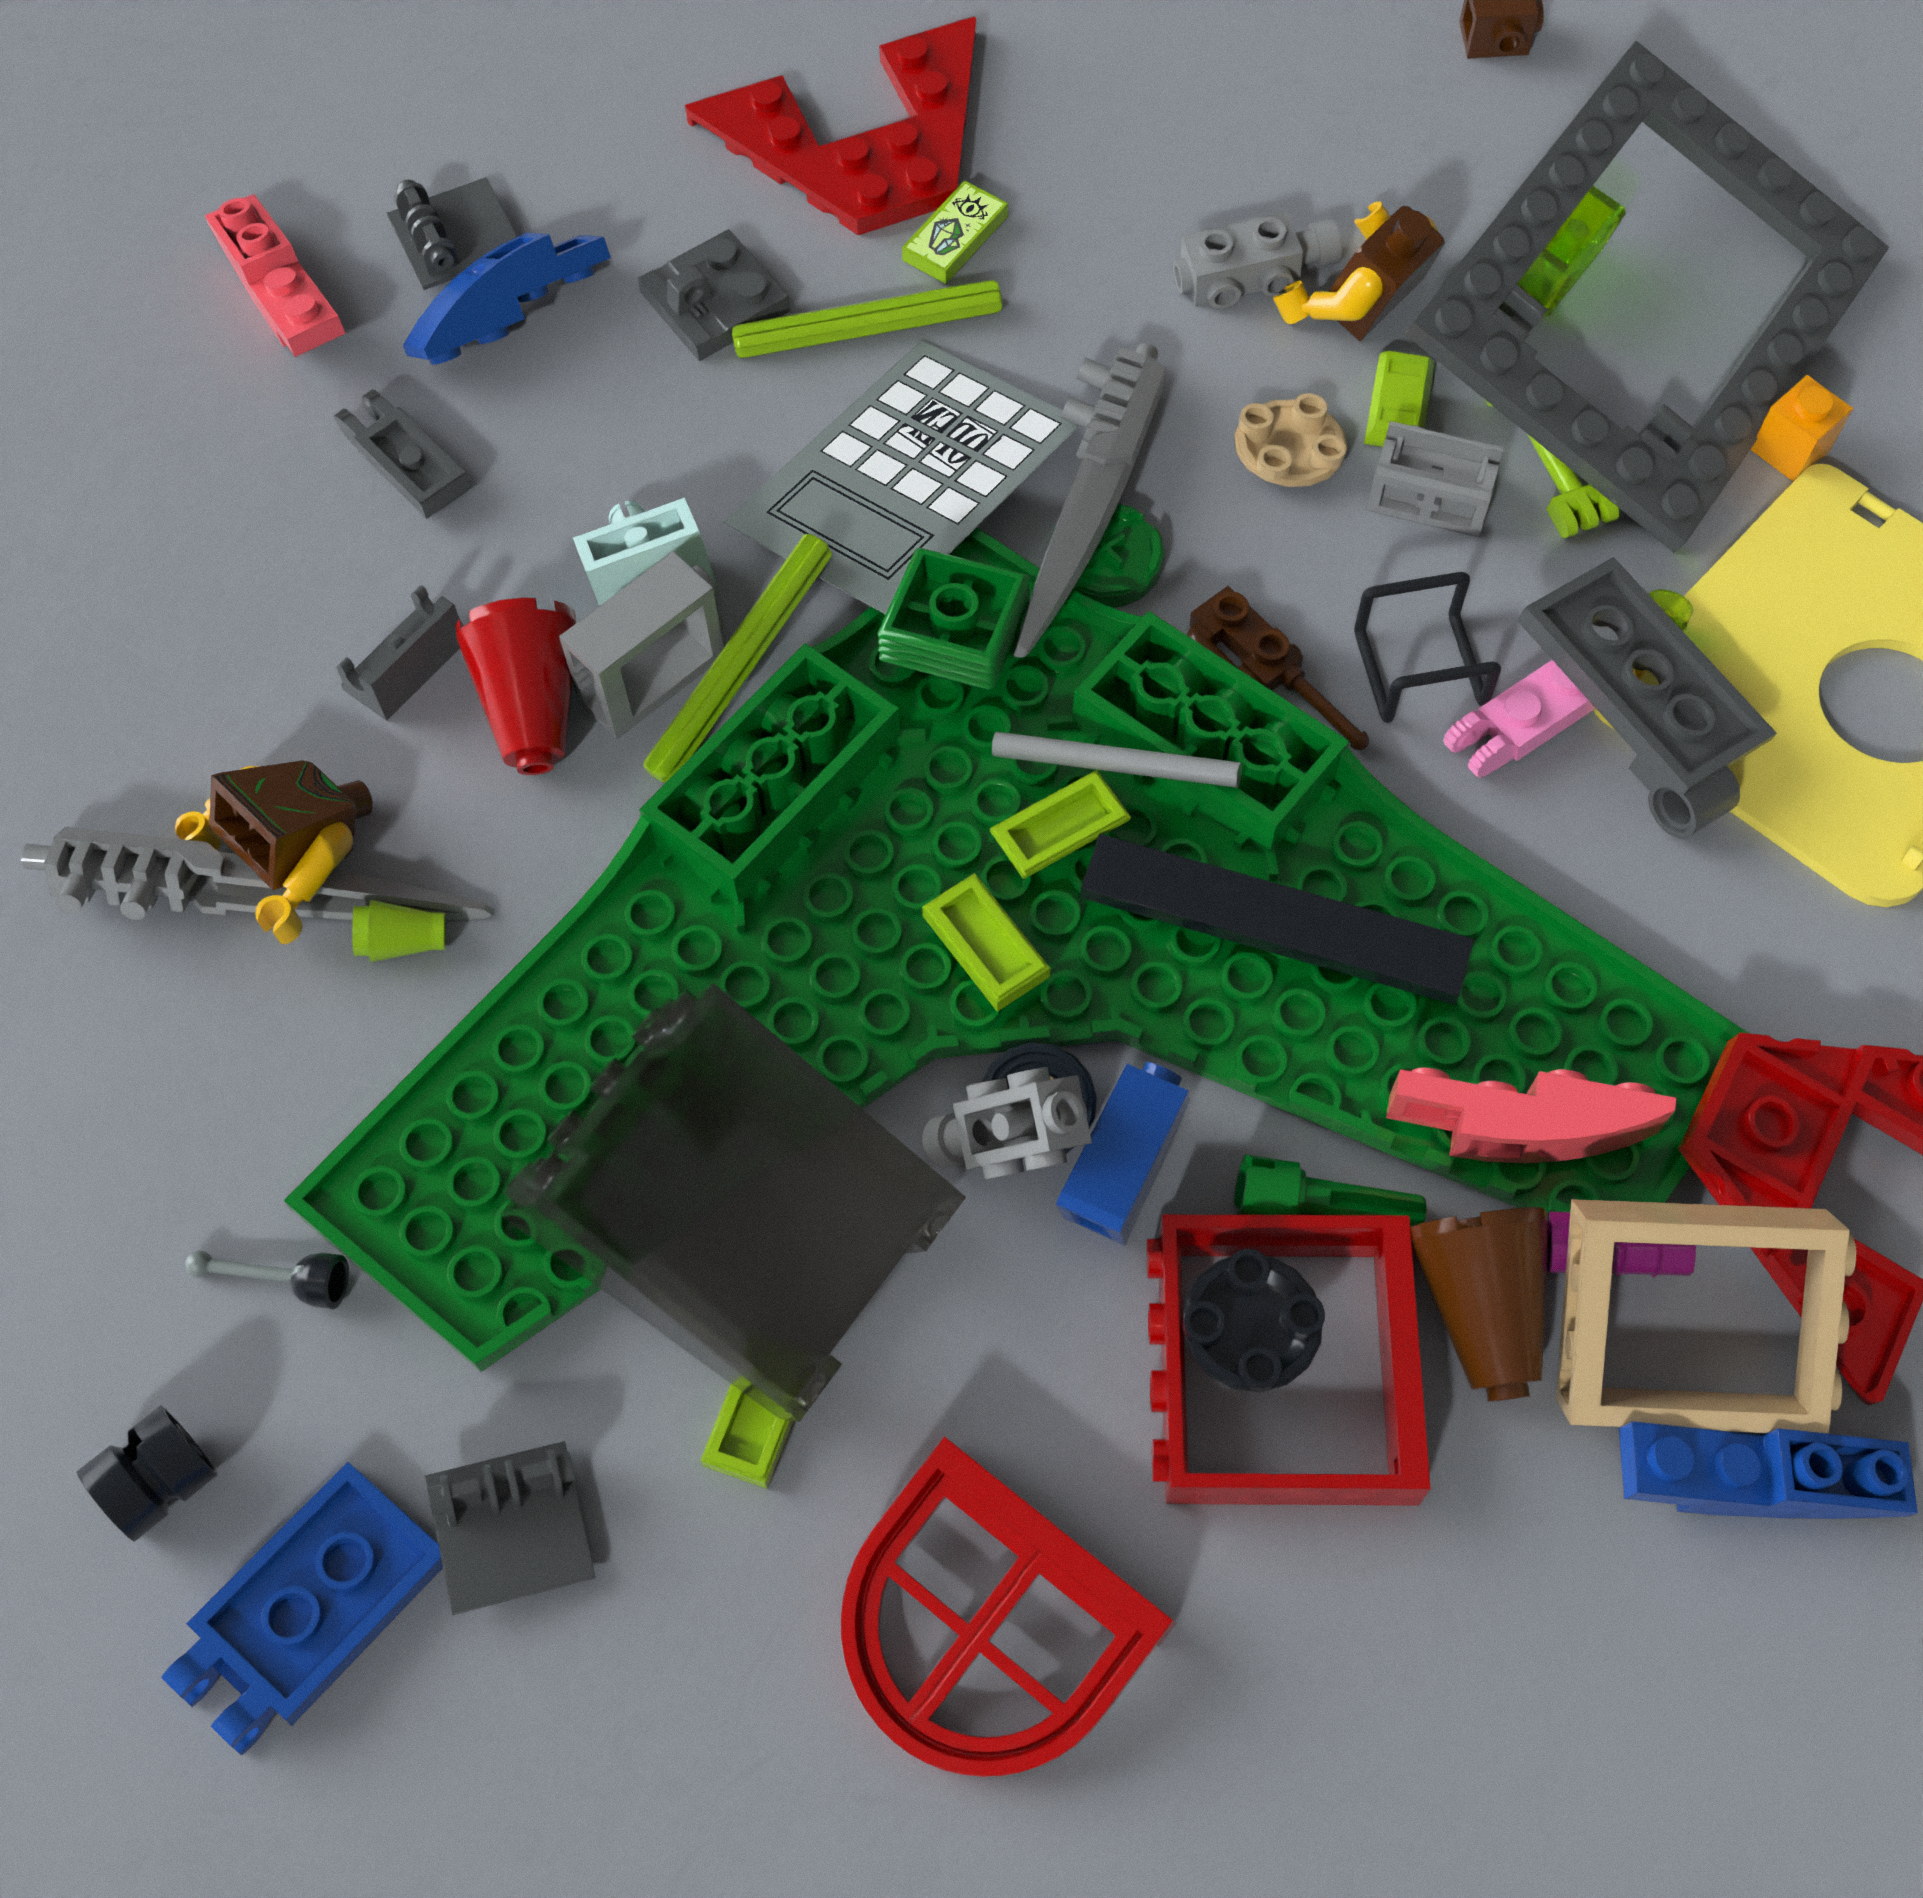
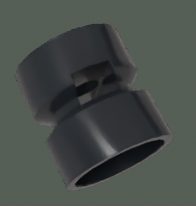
(141, 1478)

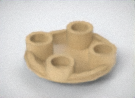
(1290, 441)

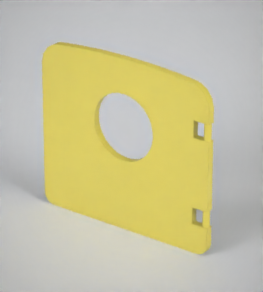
(1771, 619)

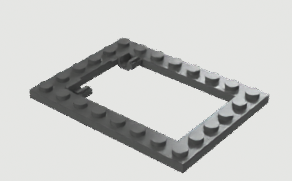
(1488, 352)

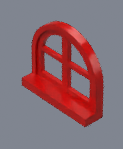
(1040, 1551)

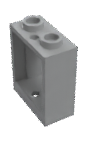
(644, 643)

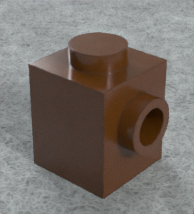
(1500, 26)

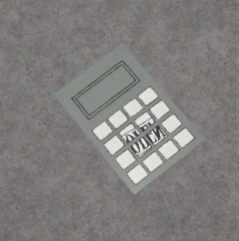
(904, 471)

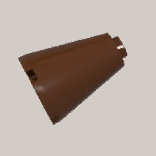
(1490, 1293)

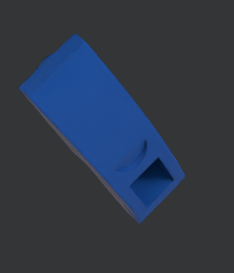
(489, 291)
(1767, 1474)

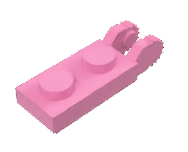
(1519, 719)

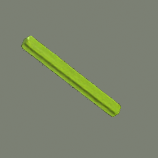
(867, 319)
(738, 658)

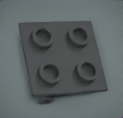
(448, 229)
(509, 1527)

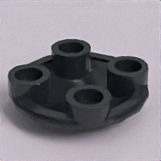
(1253, 1322)

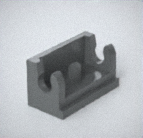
(405, 657)

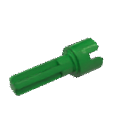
(1282, 1188)

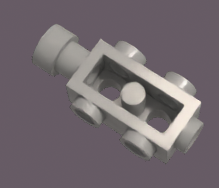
(1251, 258)
(1005, 1125)

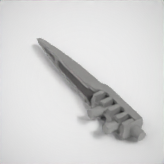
(1108, 456)
(143, 867)

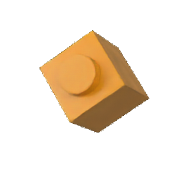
(1801, 428)

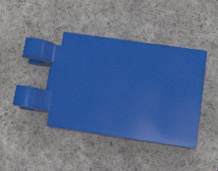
(305, 1606)

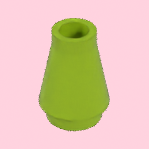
(395, 931)

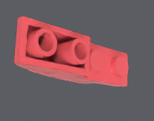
(274, 276)
(1553, 1122)

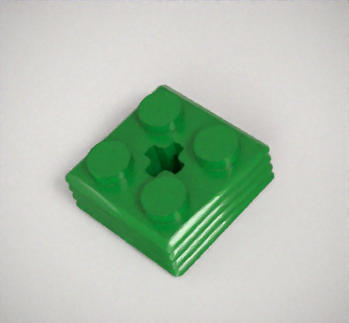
(954, 618)

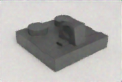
(711, 292)

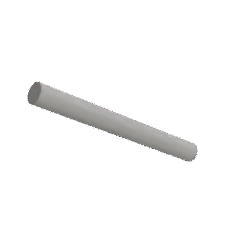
(1117, 759)

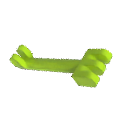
(1577, 502)

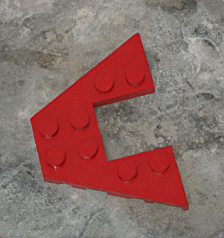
(873, 174)
(1769, 1141)

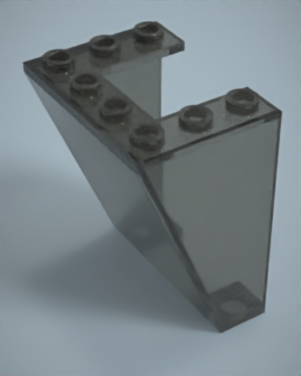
(731, 1198)

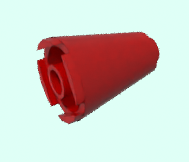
(521, 678)

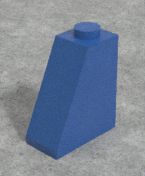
(1125, 1152)

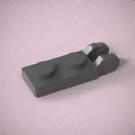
(405, 455)

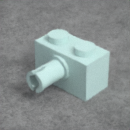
(635, 543)

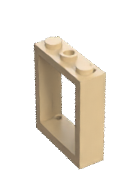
(1586, 1299)

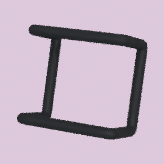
(1388, 705)

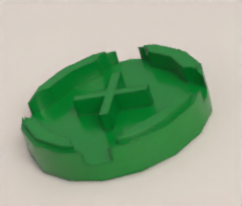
(1124, 561)

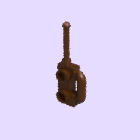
(1263, 653)

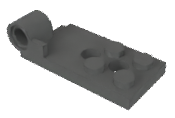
(1679, 729)

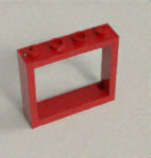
(1376, 1236)

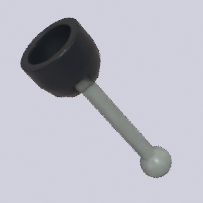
(315, 1280)

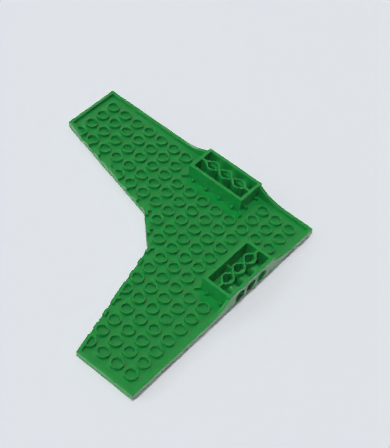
(865, 789)

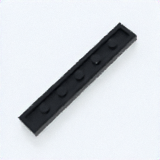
(1277, 919)

